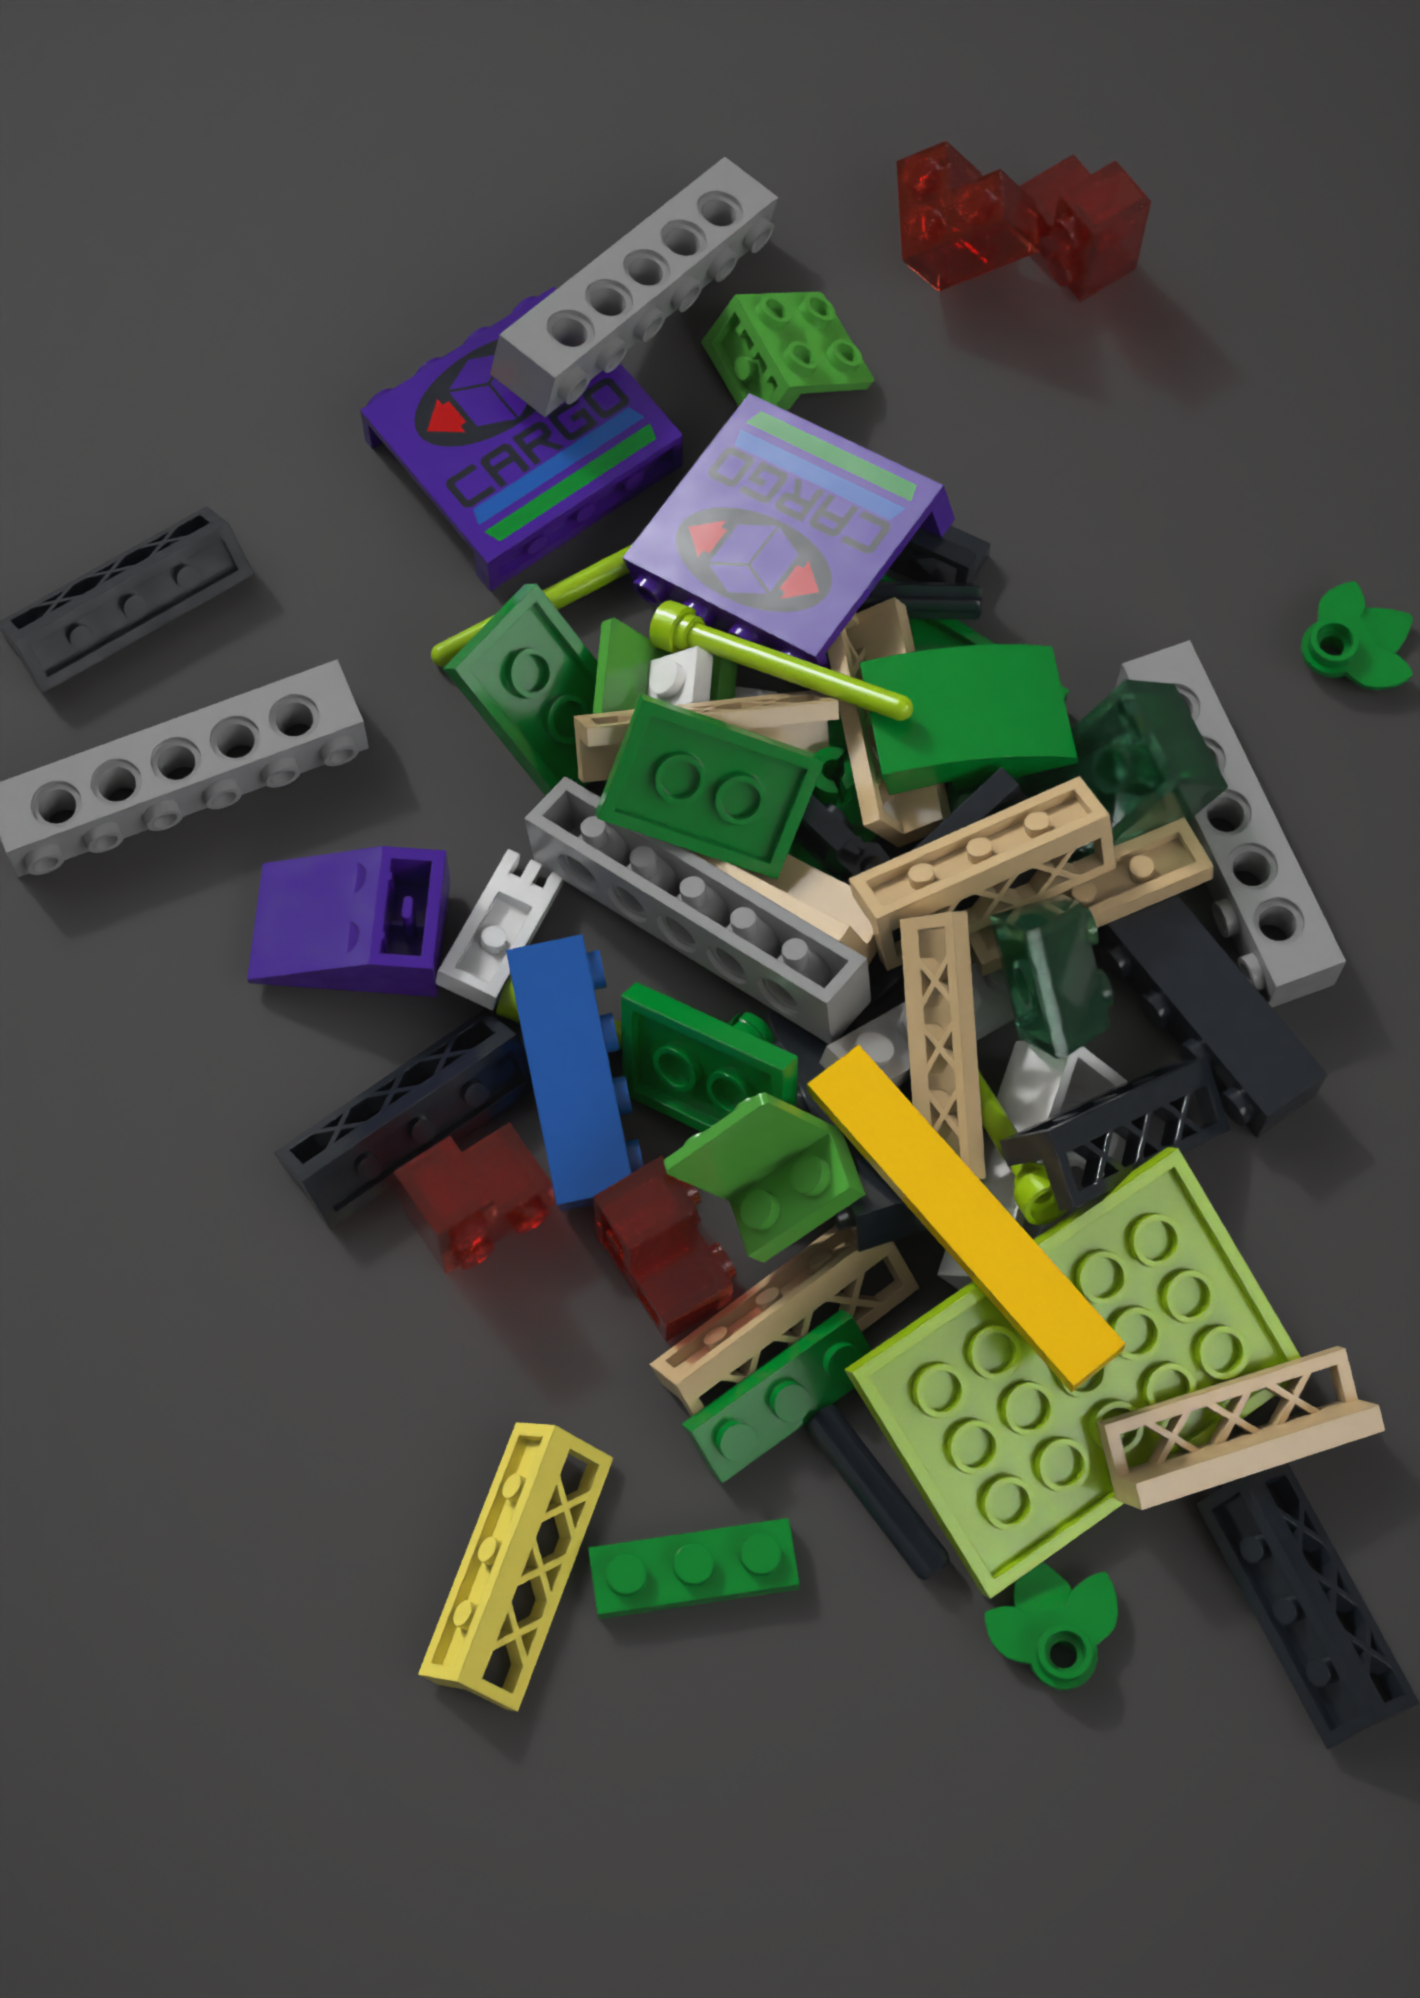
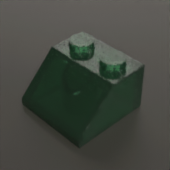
(1053, 974)

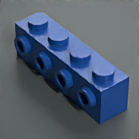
(571, 1068)

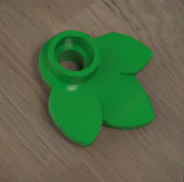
(1363, 637)
(1054, 1615)

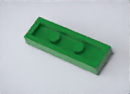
(777, 1397)
(693, 1568)

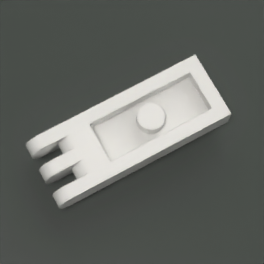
(500, 921)

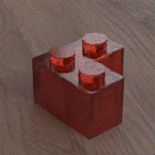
(958, 220)
(1088, 224)
(473, 1196)
(655, 1243)

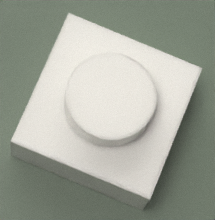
(681, 677)

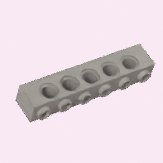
(634, 287)
(195, 741)
(1284, 899)
(702, 913)

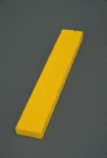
(966, 1218)

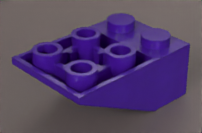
(353, 921)

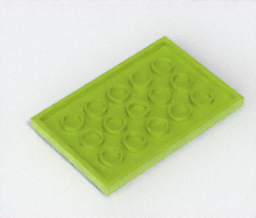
(1001, 1440)

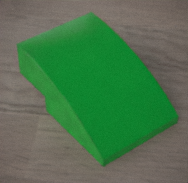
(971, 715)

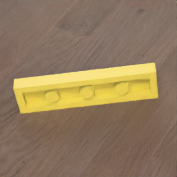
(497, 1560)

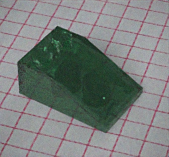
(1139, 761)

